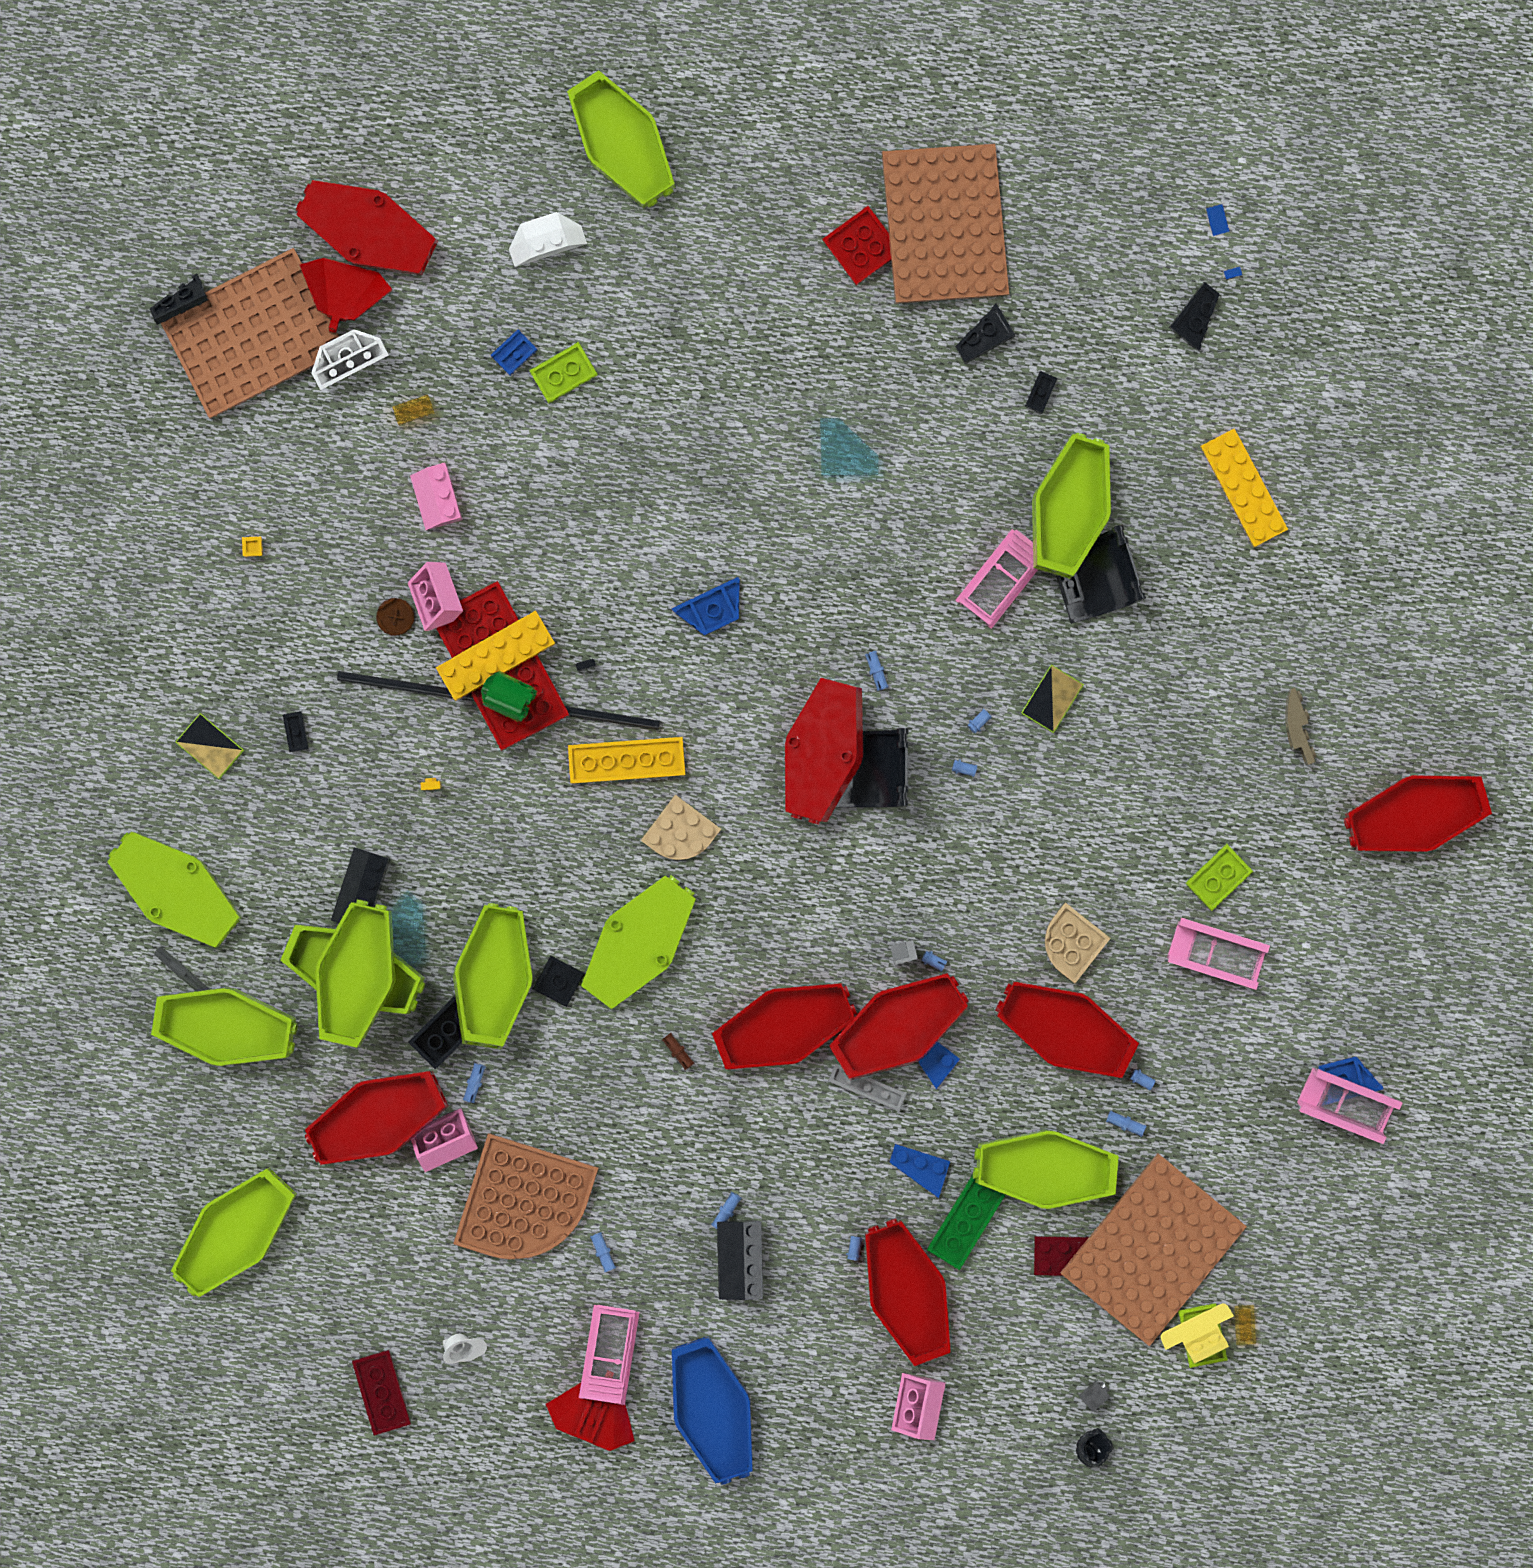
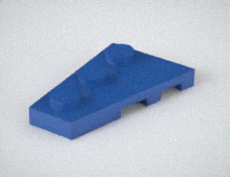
(938, 1063)
(921, 1167)

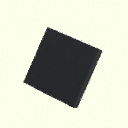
(558, 981)

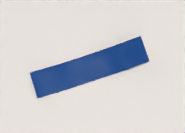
(1219, 226)

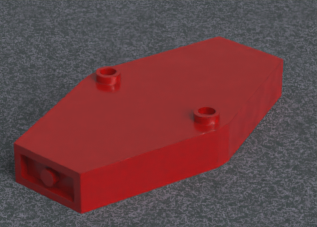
(366, 227)
(823, 750)
(1418, 813)
(784, 1026)
(899, 1026)
(1067, 1029)
(376, 1118)
(907, 1292)

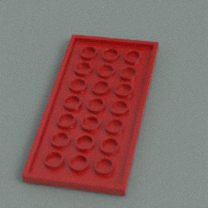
(483, 616)

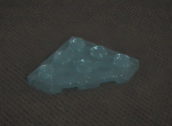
(844, 451)
(409, 929)

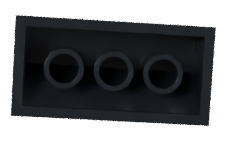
(361, 881)
(739, 1260)

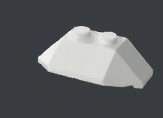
(545, 238)
(346, 356)

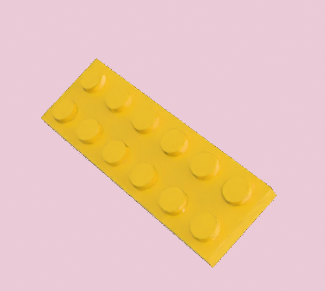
(1244, 487)
(494, 654)
(626, 760)

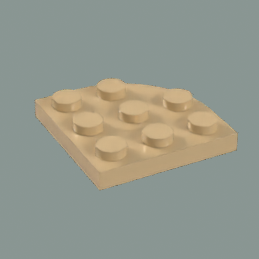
(680, 831)
(1072, 942)

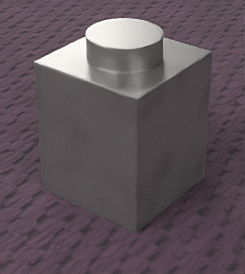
(1095, 1395)

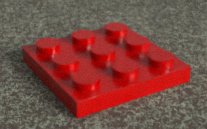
(860, 245)

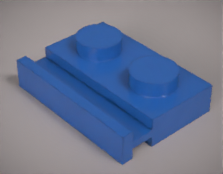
(514, 352)

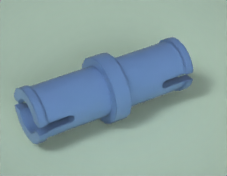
(876, 670)
(474, 1082)
(1126, 1123)
(727, 1209)
(602, 1252)

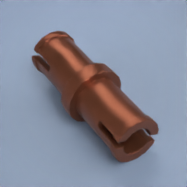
(678, 1051)

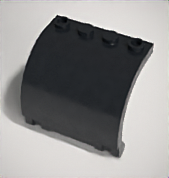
(1104, 579)
(882, 773)

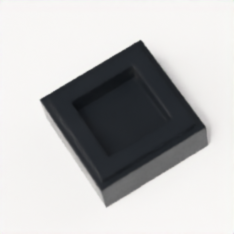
(584, 665)

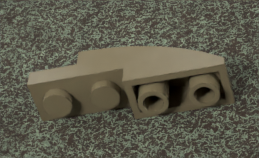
(1295, 718)

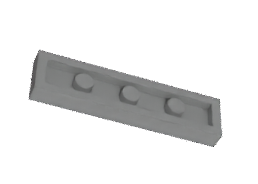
(868, 1088)

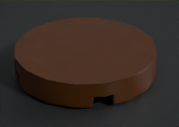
(395, 616)

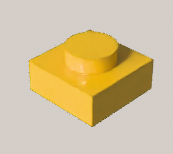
(252, 546)
(430, 784)

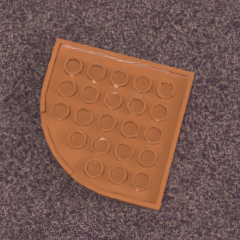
(523, 1200)

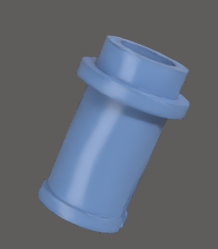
(975, 724)
(964, 768)
(933, 960)
(1142, 1079)
(854, 1248)

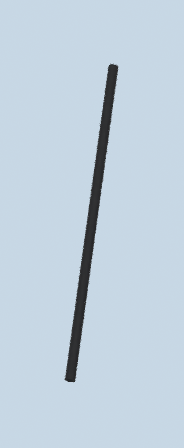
(444, 692)

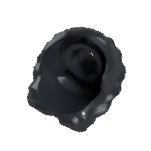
(1093, 1448)

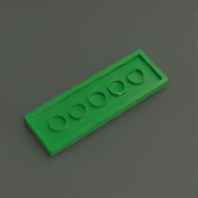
(965, 1223)

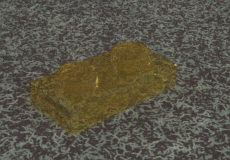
(413, 410)
(1244, 1324)

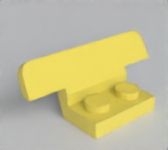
(1200, 1334)

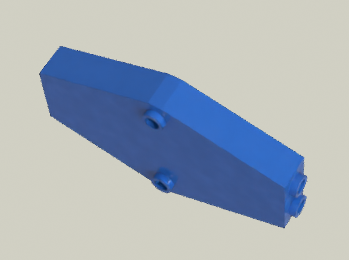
(712, 1410)

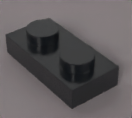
(1041, 392)
(295, 731)

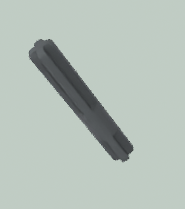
(179, 969)

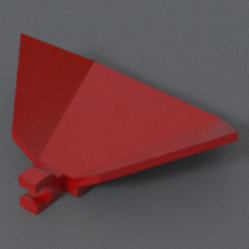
(343, 289)
(591, 1420)

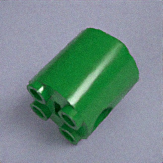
(507, 695)

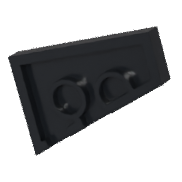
(183, 300)
(1194, 318)
(985, 336)

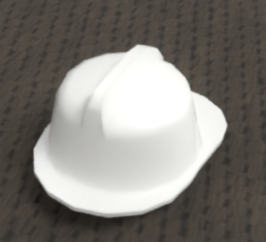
(461, 1349)

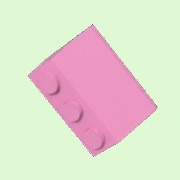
(436, 496)
(435, 595)
(443, 1140)
(918, 1406)

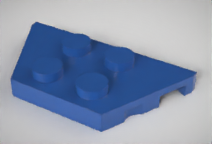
(713, 608)
(1353, 1071)

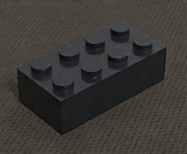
(439, 1035)

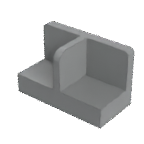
(903, 952)

